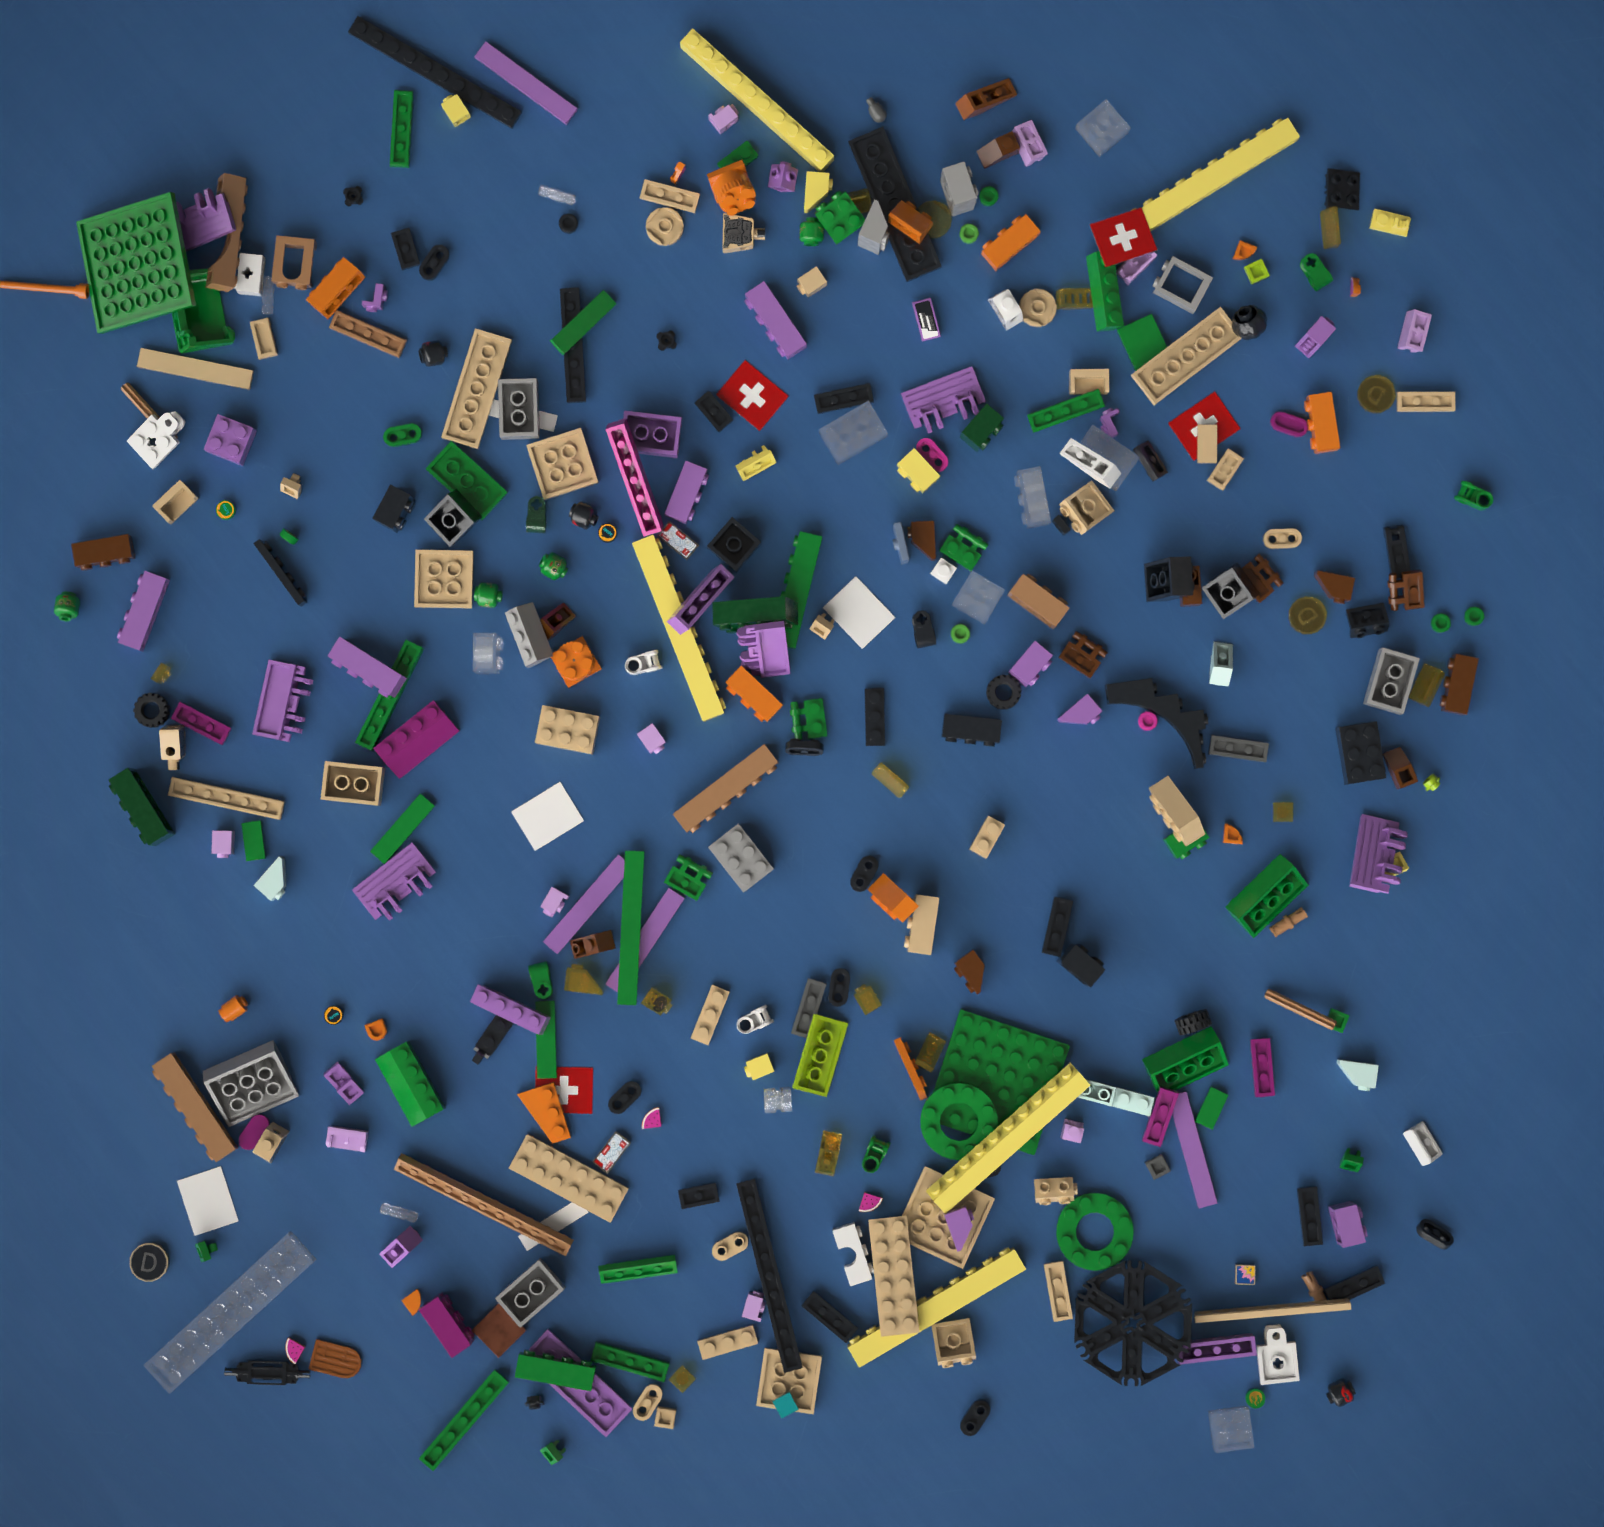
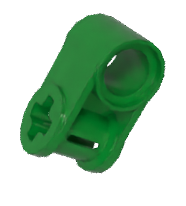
(1317, 273)
(1472, 496)
(541, 976)
(875, 1153)

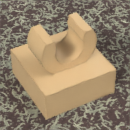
(291, 486)
(822, 626)

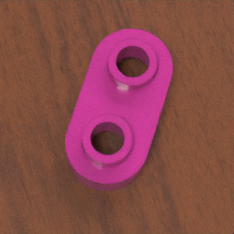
(933, 454)

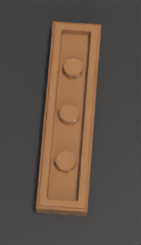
(367, 334)

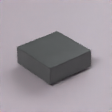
(1157, 1166)

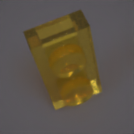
(930, 1052)

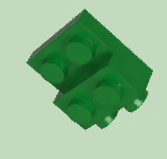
(839, 216)

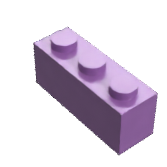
(687, 492)

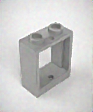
(1190, 307)

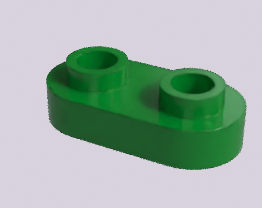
(402, 435)

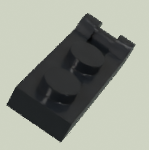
(1397, 550)

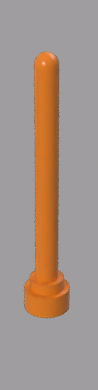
(80, 290)

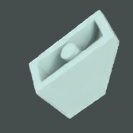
(1221, 664)
(273, 880)
(1360, 1074)

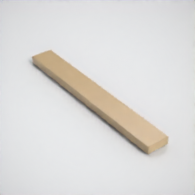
(1272, 1310)

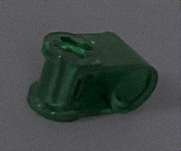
(536, 518)

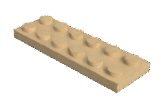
(1186, 356)
(476, 388)
(568, 1178)
(893, 1276)

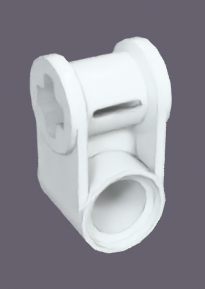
(644, 662)
(755, 1019)

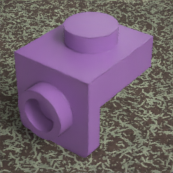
(380, 296)
(1107, 424)

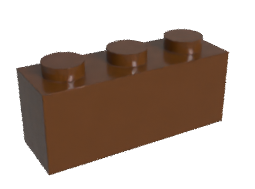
(103, 552)
(1459, 684)

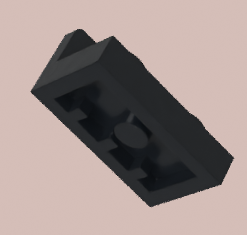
(1367, 620)

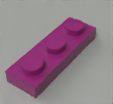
(201, 723)
(1262, 1067)
(1160, 1116)

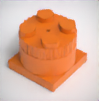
(732, 188)
(575, 661)

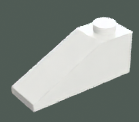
(1091, 463)

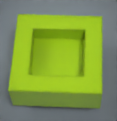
(1256, 271)

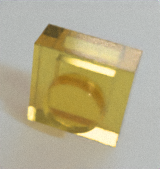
(161, 674)
(1283, 812)
(682, 1378)

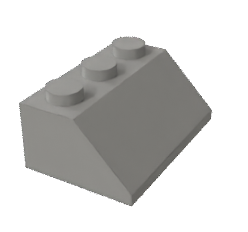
(874, 232)
(529, 634)

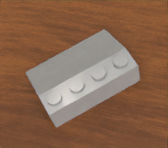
(250, 1083)

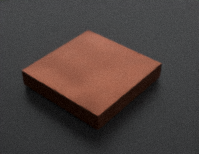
(498, 1330)

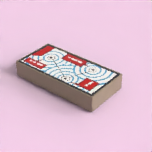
(678, 540)
(611, 1152)

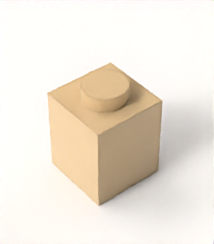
(811, 282)

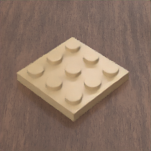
(562, 464)
(443, 579)
(800, 1382)

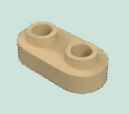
(1281, 538)
(729, 1245)
(647, 1401)

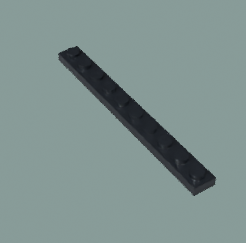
(434, 72)
(769, 1275)

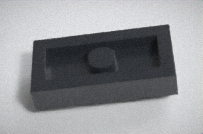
(405, 249)
(713, 411)
(1150, 461)
(698, 1195)

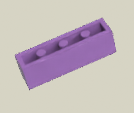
(775, 320)
(1316, 336)
(700, 599)
(143, 611)
(367, 667)
(510, 1009)
(1219, 1348)

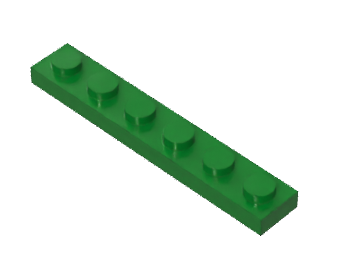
(384, 707)
(464, 1420)

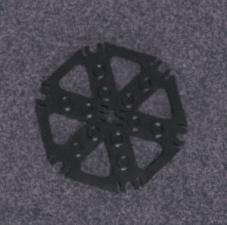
(1133, 1342)

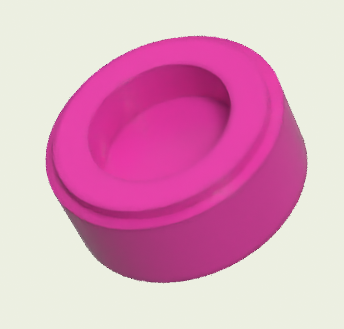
(1147, 721)

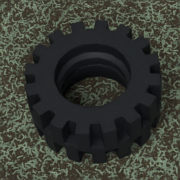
(991, 692)
(163, 710)
(1193, 1022)

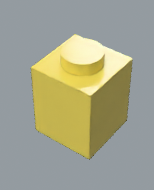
(455, 110)
(759, 1067)

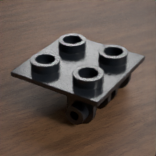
(1342, 189)

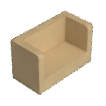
(1087, 380)
(175, 502)

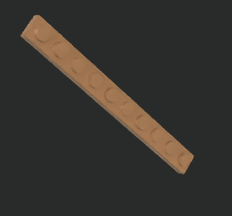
(483, 1204)

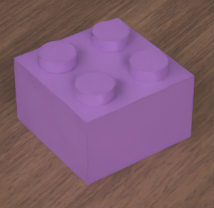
(230, 440)
(1030, 663)
(1347, 1224)

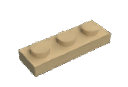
(669, 196)
(1425, 401)
(710, 1014)
(1058, 1291)
(727, 1342)

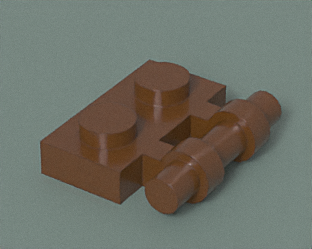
(1262, 585)
(1412, 590)
(1079, 659)

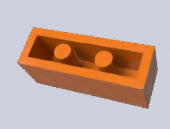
(1010, 241)
(335, 288)
(1322, 422)
(753, 694)
(892, 898)

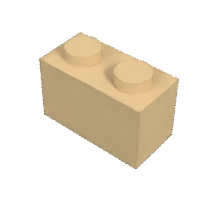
(986, 837)

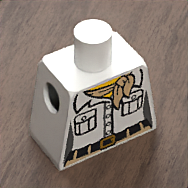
(1006, 309)

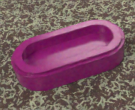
(1289, 424)
(253, 1131)

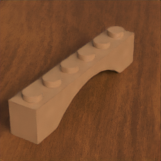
(222, 273)

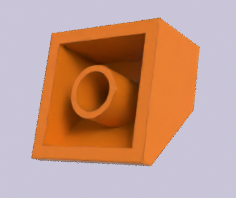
(910, 221)

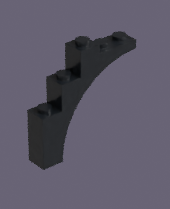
(1168, 707)

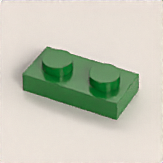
(744, 152)

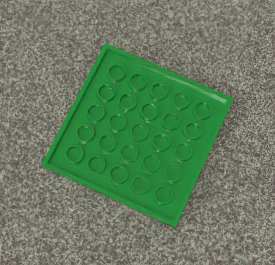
(136, 263)
(1002, 1063)

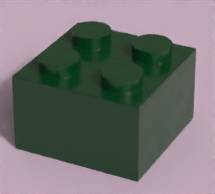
(982, 427)

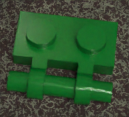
(959, 551)
(814, 716)
(686, 883)

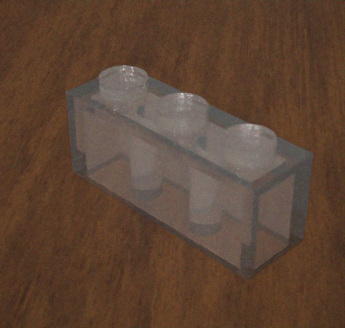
(1032, 497)

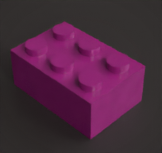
(447, 1324)

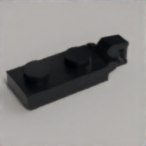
(491, 1038)

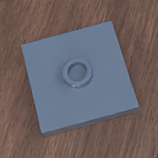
(900, 543)

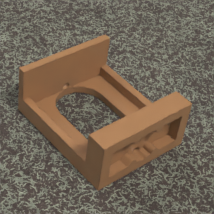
(304, 280)

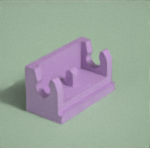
(1029, 142)
(1133, 267)
(1414, 331)
(347, 1138)

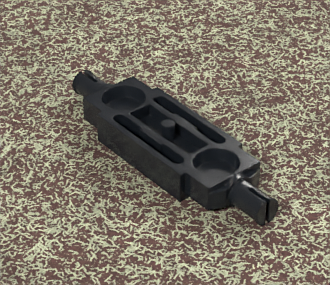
(247, 1372)

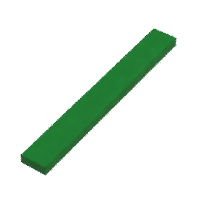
(630, 928)

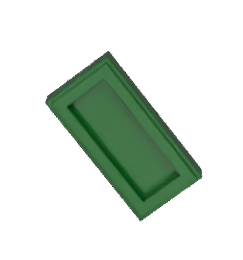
(253, 840)
(1211, 1108)

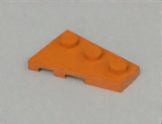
(911, 1067)
(547, 1111)

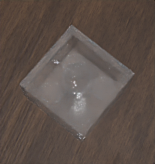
(1102, 128)
(978, 597)
(487, 653)
(1231, 1429)

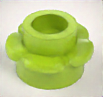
(1431, 782)

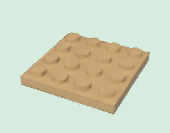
(929, 1227)

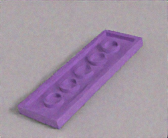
(599, 1406)

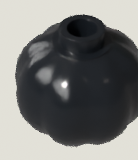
(1249, 322)

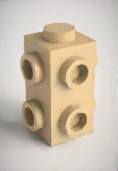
(1055, 1190)

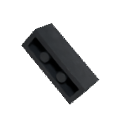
(971, 729)

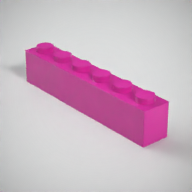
(634, 477)

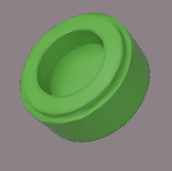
(969, 233)
(960, 633)

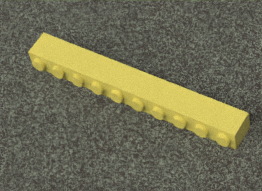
(756, 101)
(1219, 173)
(685, 646)
(1007, 1138)
(942, 1303)

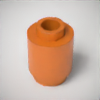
(233, 1008)

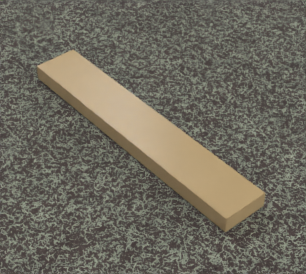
(195, 368)
(226, 798)

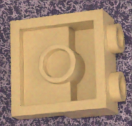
(1085, 508)
(954, 1343)

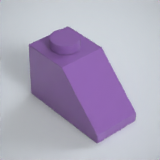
(1082, 712)
(959, 1225)
(401, 1246)

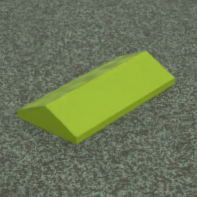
(820, 1055)

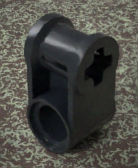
(924, 633)

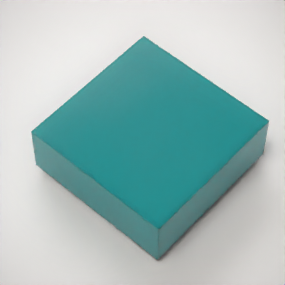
(785, 1405)

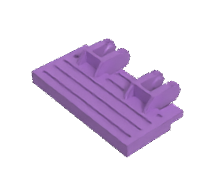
(205, 222)
(943, 396)
(766, 649)
(277, 700)
(1374, 857)
(392, 880)

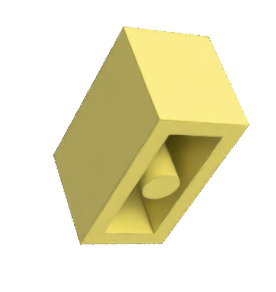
(917, 471)

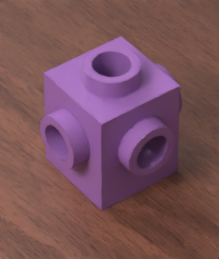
(783, 177)

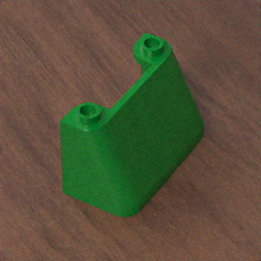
(203, 324)

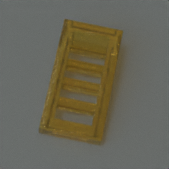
(1060, 298)

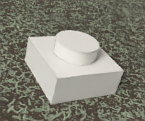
(943, 571)

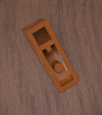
(985, 98)

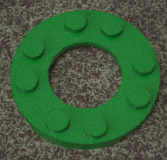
(943, 1097)
(1096, 1259)

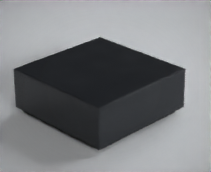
(1061, 525)

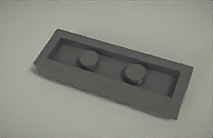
(1238, 748)
(808, 1007)

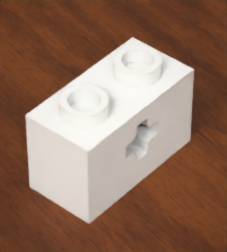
(253, 285)

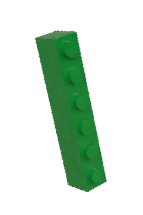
(800, 578)

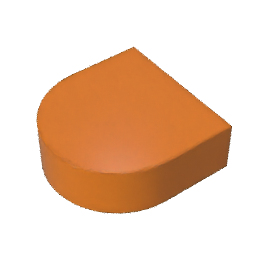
(376, 1030)

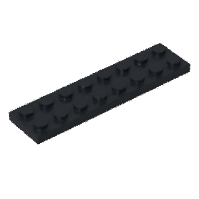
(888, 186)

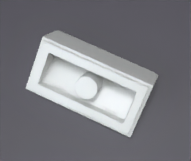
(1422, 1143)

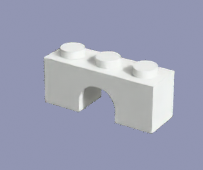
(859, 1269)

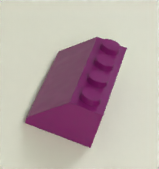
(416, 739)

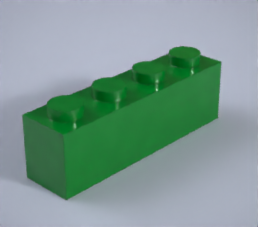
(1104, 293)
(555, 1371)

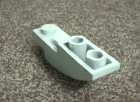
(1118, 1098)

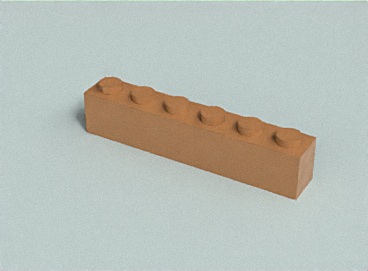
(725, 788)
(194, 1106)

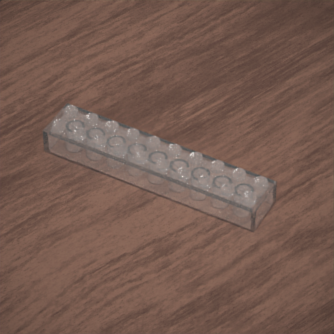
(230, 1312)

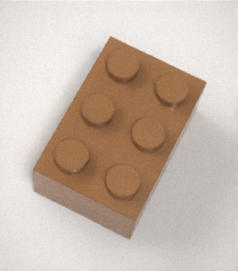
(1038, 600)

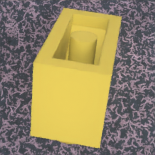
(816, 189)

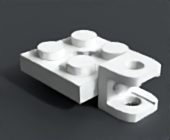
(161, 429)
(1275, 1348)

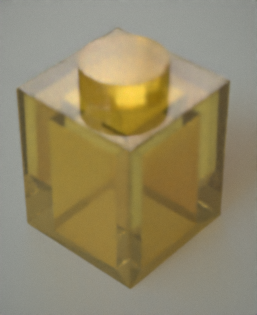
(866, 999)

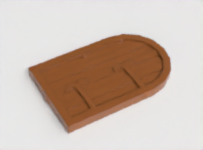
(335, 1359)

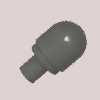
(876, 110)

